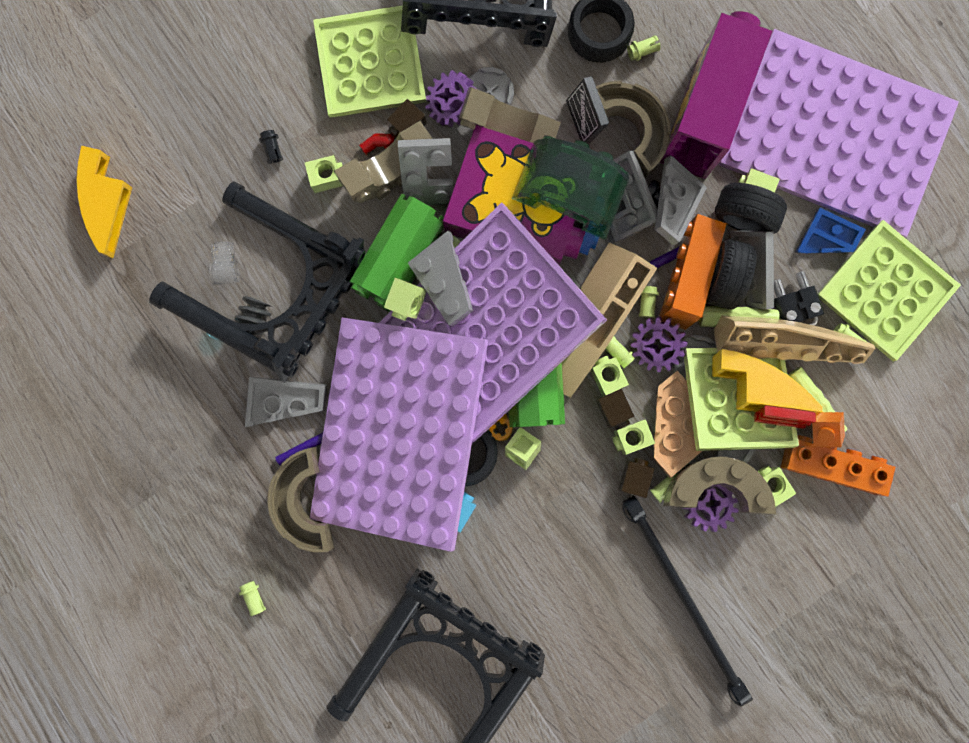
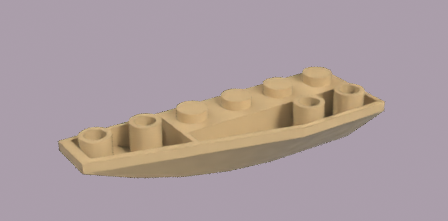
(613, 289)
(788, 340)

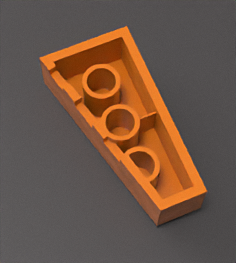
(693, 272)

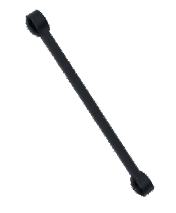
(734, 683)

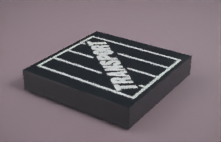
(587, 110)

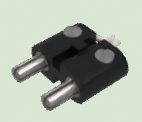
(800, 304)

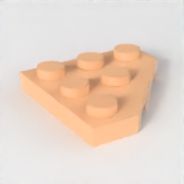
(673, 426)

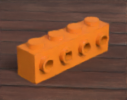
(840, 467)

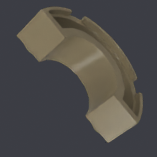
(486, 111)
(646, 113)
(379, 174)
(737, 476)
(286, 506)

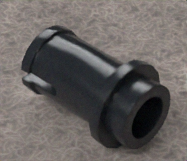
(271, 146)

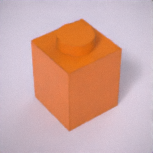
(829, 429)

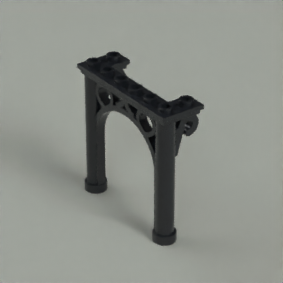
(533, 16)
(276, 356)
(420, 590)

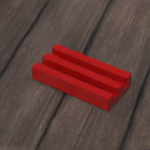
(784, 417)

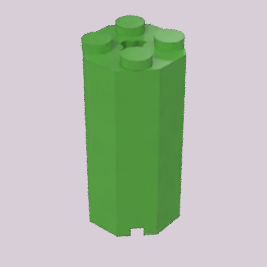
(401, 238)
(542, 404)

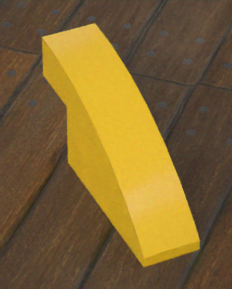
(101, 200)
(761, 383)

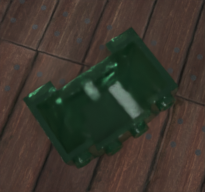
(573, 182)

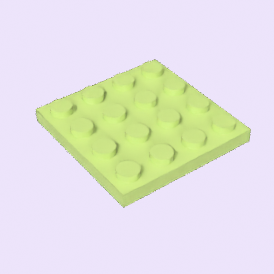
(368, 62)
(888, 290)
(714, 411)

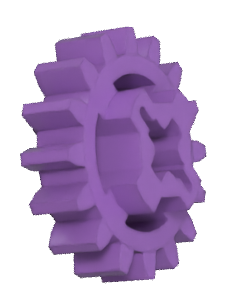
(449, 96)
(659, 354)
(712, 513)

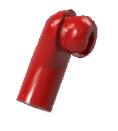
(376, 140)

